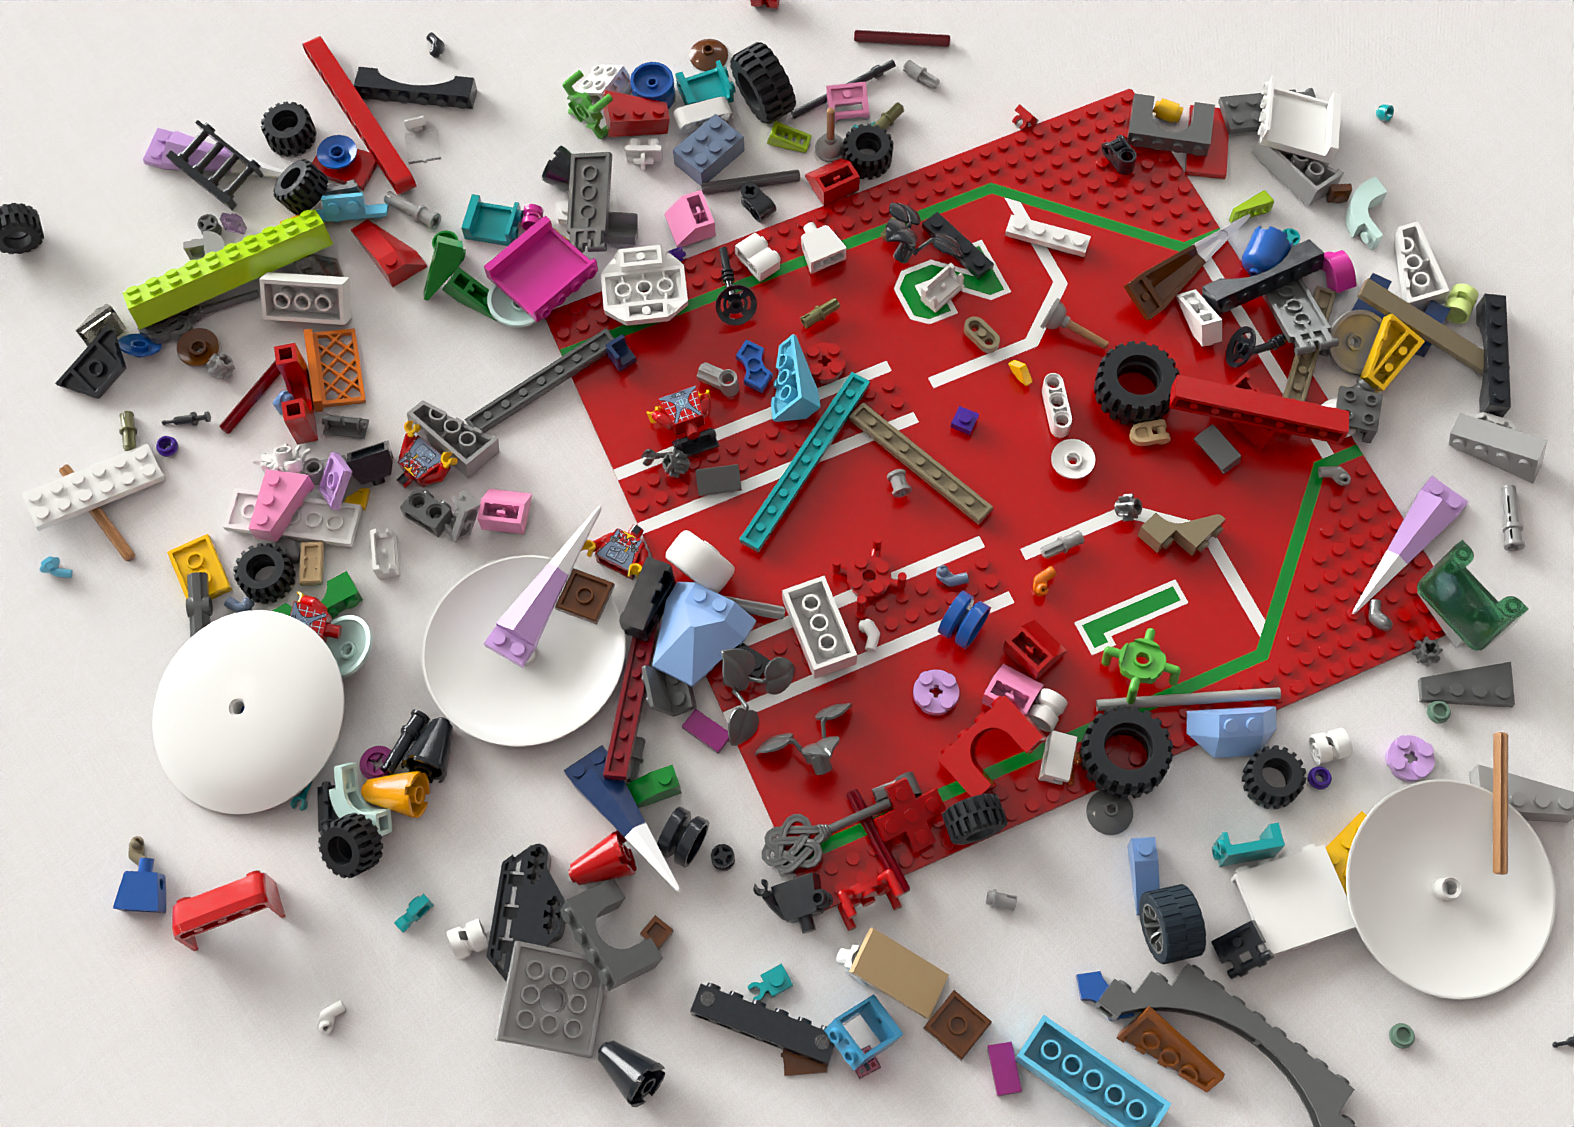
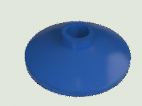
(332, 147)
(138, 345)

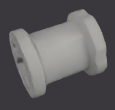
(899, 483)

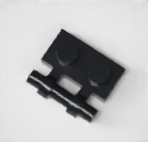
(1238, 942)

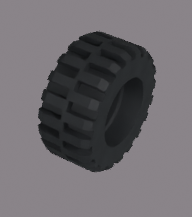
(763, 82)
(1135, 359)
(1133, 724)

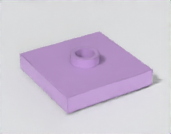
(335, 480)

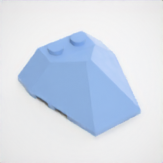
(696, 630)

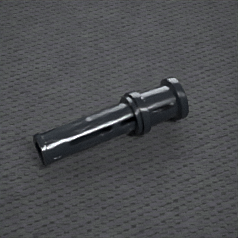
(409, 733)

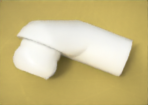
(872, 632)

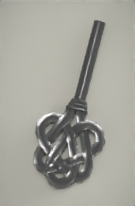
(178, 324)
(823, 832)

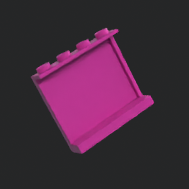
(540, 269)

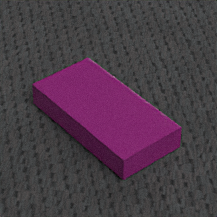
(706, 731)
(1004, 1069)

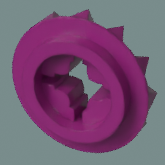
(373, 754)

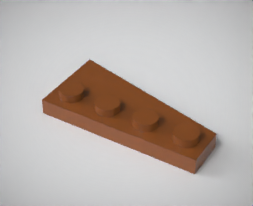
(1160, 1040)

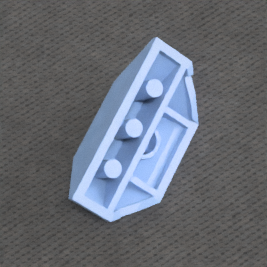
(1232, 730)

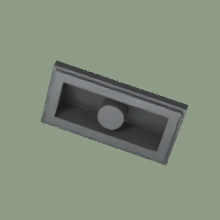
(718, 480)

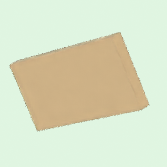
(899, 973)

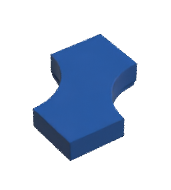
(756, 375)
(1091, 988)

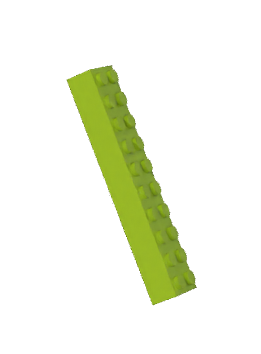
(226, 268)

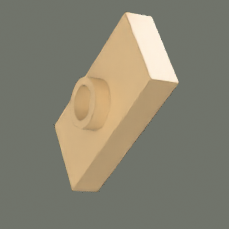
(311, 563)

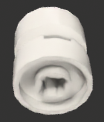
(1047, 710)
(1333, 745)
(468, 939)

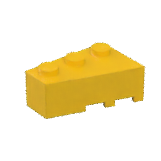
(1390, 352)

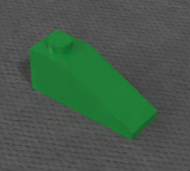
(444, 262)
(468, 292)
(655, 786)

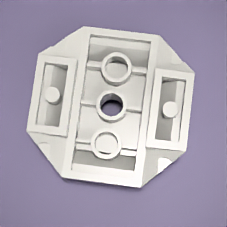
(638, 271)

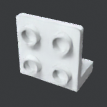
(606, 77)

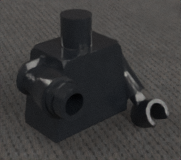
(797, 900)

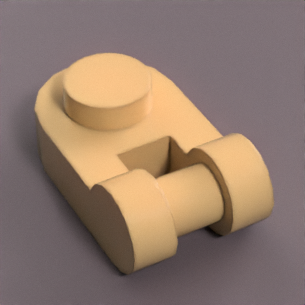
(1142, 434)

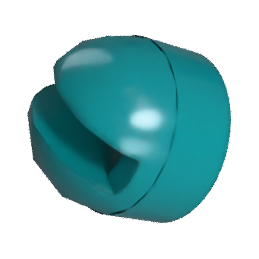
(1385, 112)

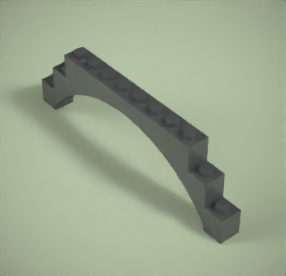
(1198, 996)

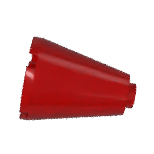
(604, 861)

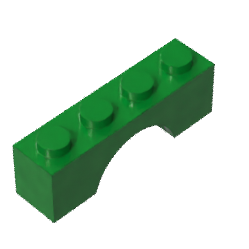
(339, 596)

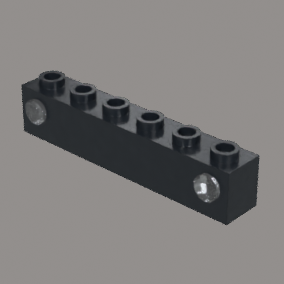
(762, 1023)

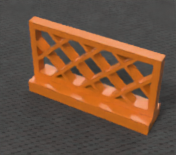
(315, 368)

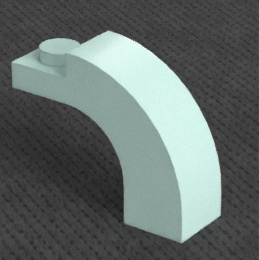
(1357, 217)
(348, 799)

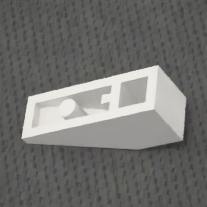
(1201, 318)

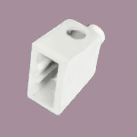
(821, 247)

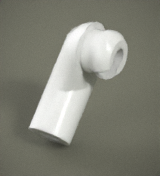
(328, 1016)

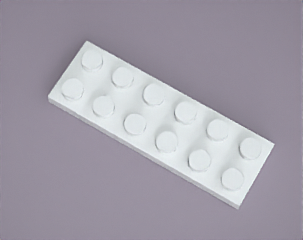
(92, 487)
(310, 523)

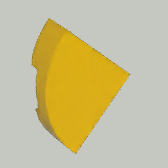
(1021, 372)
(359, 497)

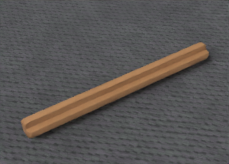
(106, 525)
(1500, 803)

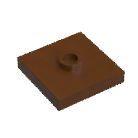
(585, 596)
(957, 1025)

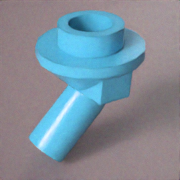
(51, 565)

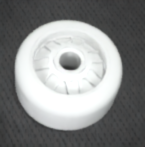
(700, 561)

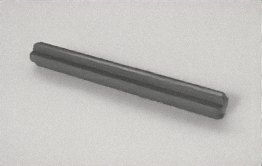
(759, 180)

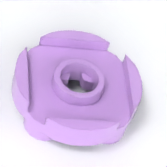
(936, 679)
(1399, 764)

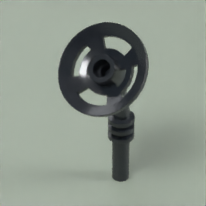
(734, 299)
(1246, 347)

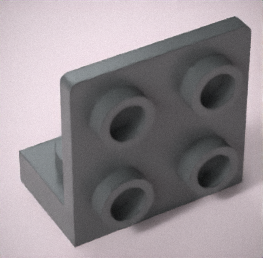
(1363, 410)
(667, 693)

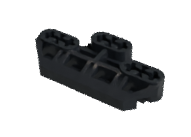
(534, 900)

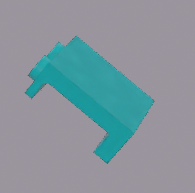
(705, 85)
(491, 222)
(1267, 847)

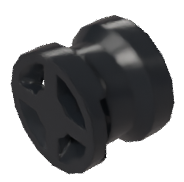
(724, 853)

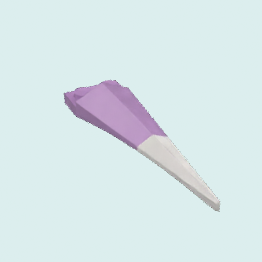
(166, 140)
(1427, 517)
(524, 622)

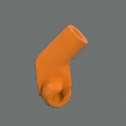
(1041, 579)

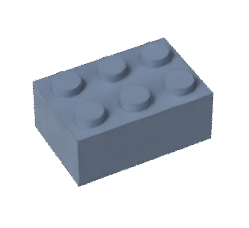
(708, 150)

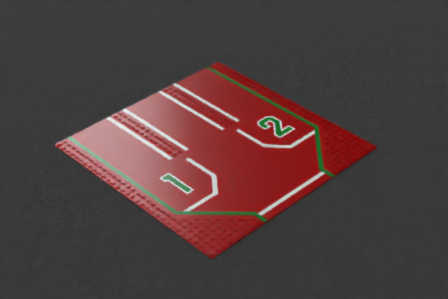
(1246, 613)

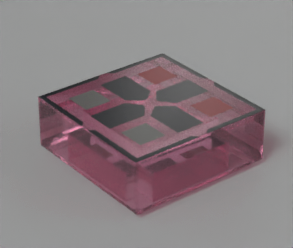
(869, 1067)

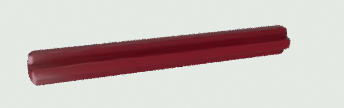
(902, 38)
(250, 398)
(879, 845)

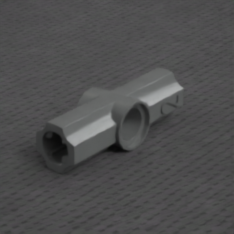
(199, 603)

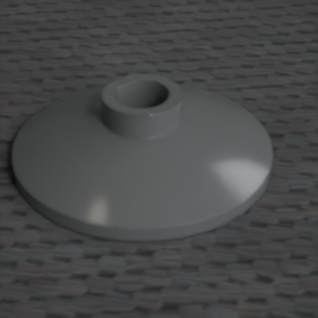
(1107, 822)

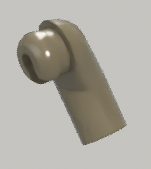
(136, 849)

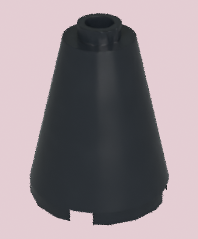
(558, 169)
(431, 750)
(631, 1071)

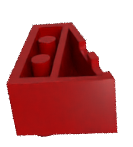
(635, 116)

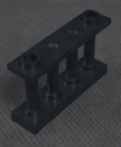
(211, 184)

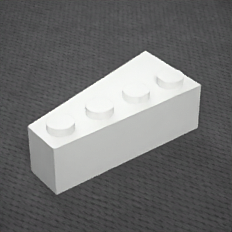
(1418, 269)

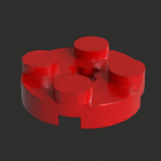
(828, 352)

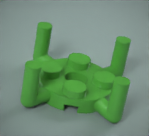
(582, 107)
(1138, 672)

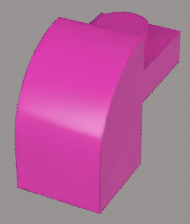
(1339, 271)

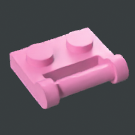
(848, 95)

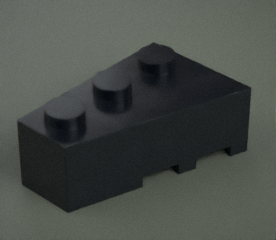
(647, 599)

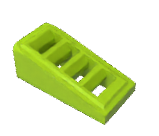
(780, 141)
(1256, 206)

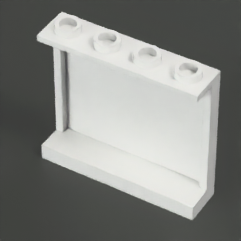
(1300, 123)
(1295, 899)

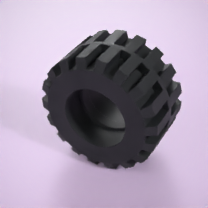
(284, 117)
(868, 138)
(300, 186)
(19, 228)
(253, 562)
(1283, 762)
(974, 819)
(350, 845)

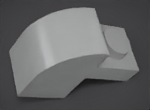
(200, 247)

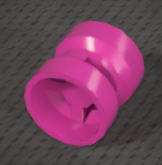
(532, 214)

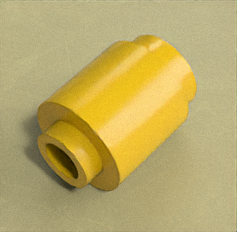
(1168, 110)

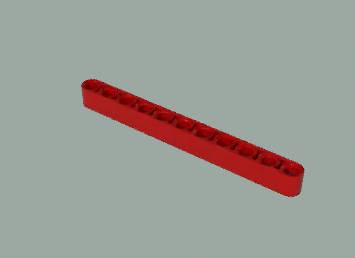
(359, 115)

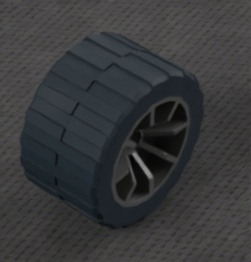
(1172, 924)

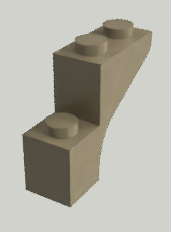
(1191, 535)

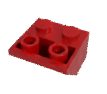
(834, 181)
(1033, 649)

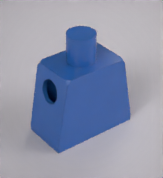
(142, 890)

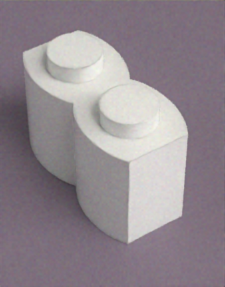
(758, 256)

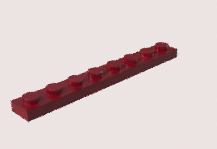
(629, 709)

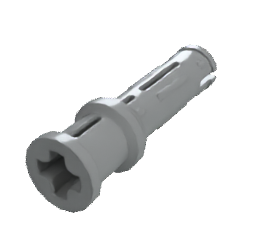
(419, 213)
(1512, 526)

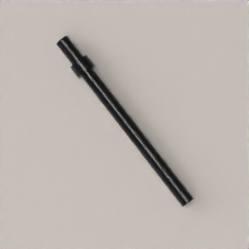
(876, 72)

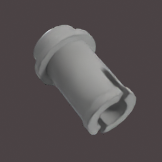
(1001, 900)

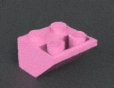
(690, 219)
(504, 511)
(1013, 684)

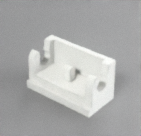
(942, 288)
(385, 554)
(1057, 758)

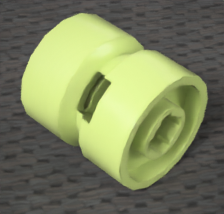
(1461, 302)

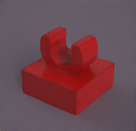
(1024, 115)

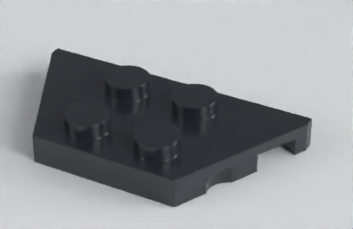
(96, 366)

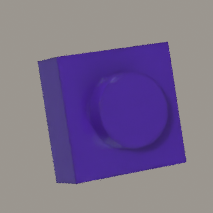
(964, 420)

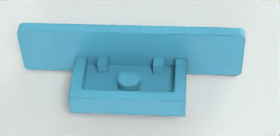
(348, 207)

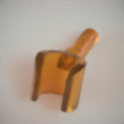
(1076, 761)

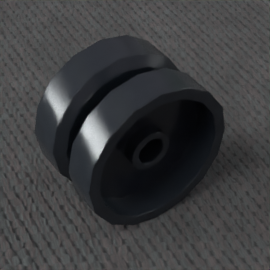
(682, 836)

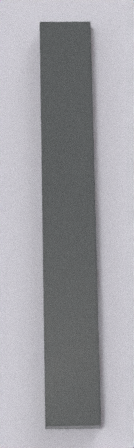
(540, 383)

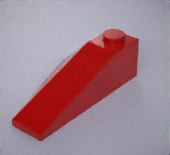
(390, 255)

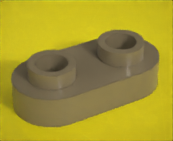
(983, 335)

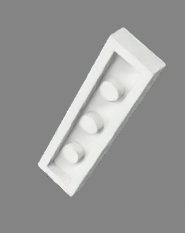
(1047, 235)

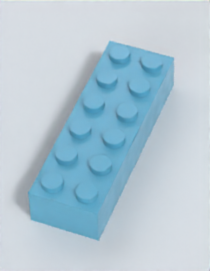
(1090, 1078)

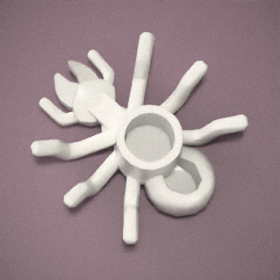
(283, 459)

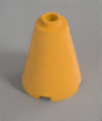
(399, 793)

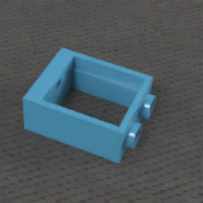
(871, 1012)

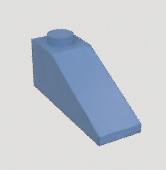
(1143, 867)

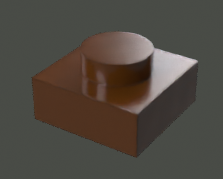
(1338, 193)
(657, 931)

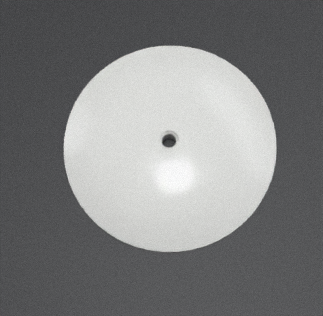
(495, 698)
(288, 721)
(1487, 923)

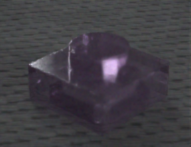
(233, 223)

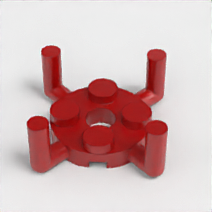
(869, 564)
(864, 894)

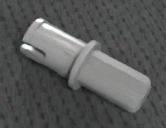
(921, 74)
(1062, 544)

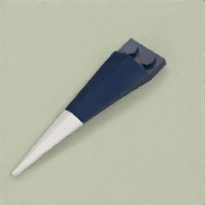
(617, 806)

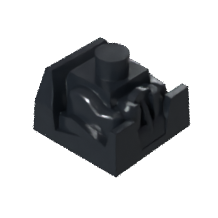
(371, 463)

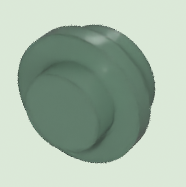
(1438, 712)
(1401, 1035)

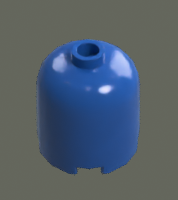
(1265, 250)

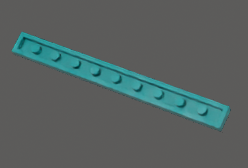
(804, 462)

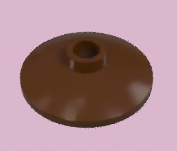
(707, 60)
(193, 341)

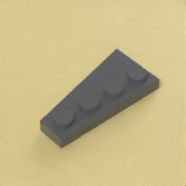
(1475, 686)

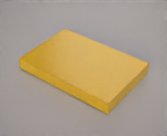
(201, 557)

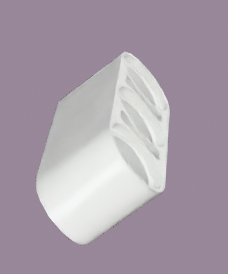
(692, 116)
(1056, 396)

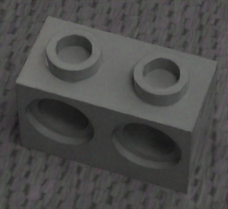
(424, 515)

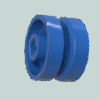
(653, 82)
(964, 619)

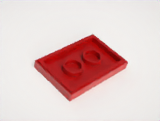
(359, 170)

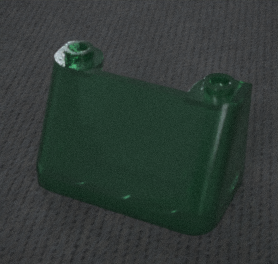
(1465, 602)

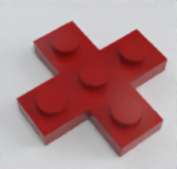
(909, 814)

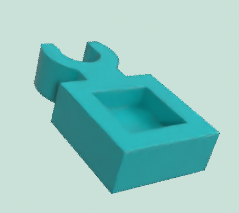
(417, 908)
(774, 981)

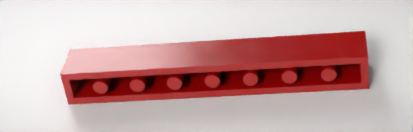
(1259, 409)

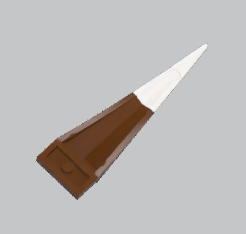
(1161, 283)

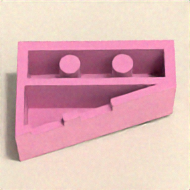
(277, 502)

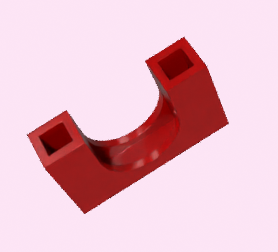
(297, 413)
(961, 756)

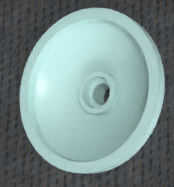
(506, 310)
(353, 645)

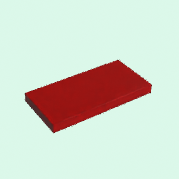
(1215, 163)

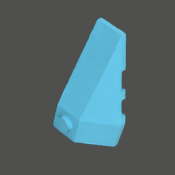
(795, 387)

